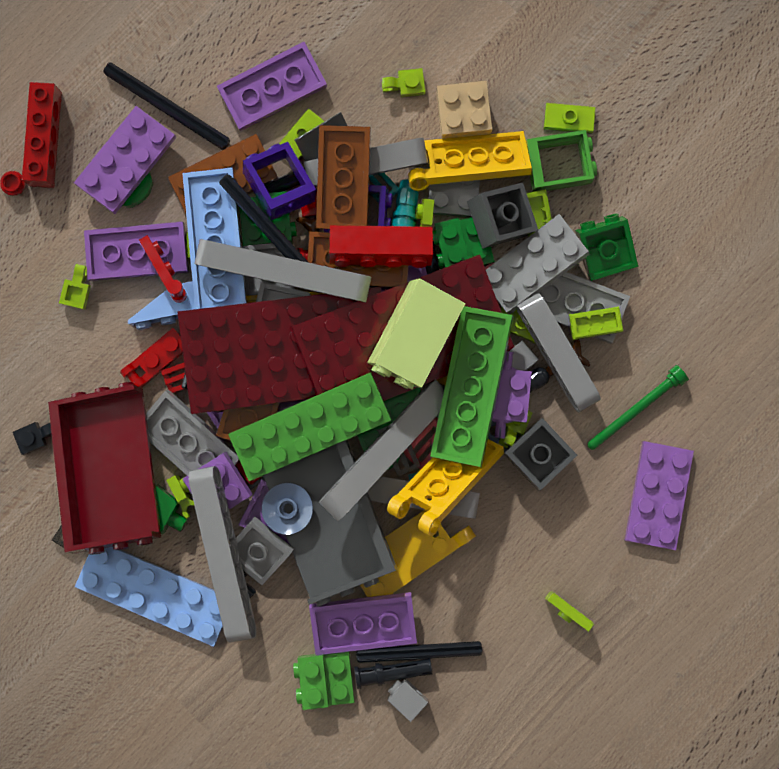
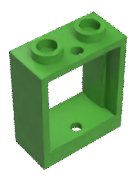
(585, 147)

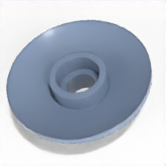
(274, 508)

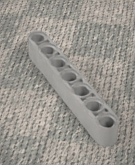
(282, 270)
(383, 451)
(222, 554)

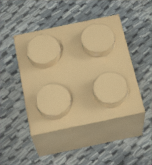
(463, 109)

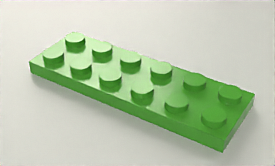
(472, 386)
(309, 426)

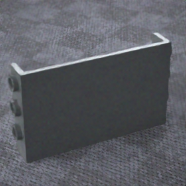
(331, 552)

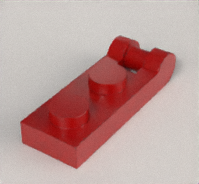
(164, 270)
(154, 359)

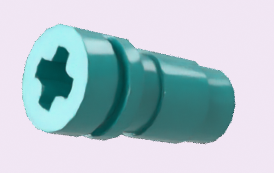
(405, 205)

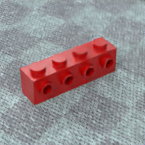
(381, 246)

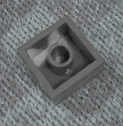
(502, 215)
(540, 454)

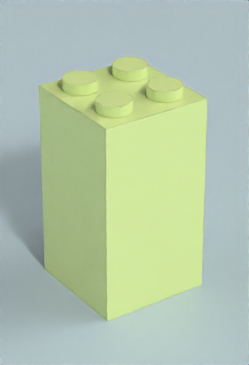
(415, 334)

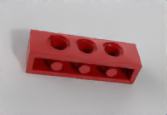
(41, 135)

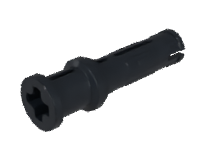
(380, 674)

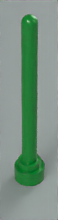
(674, 378)

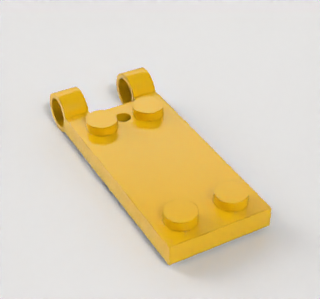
(472, 159)
(445, 484)
(415, 553)

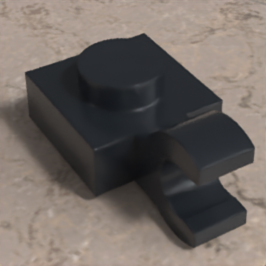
(32, 437)

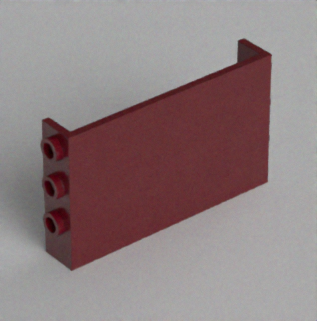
(104, 470)

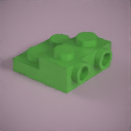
(324, 680)

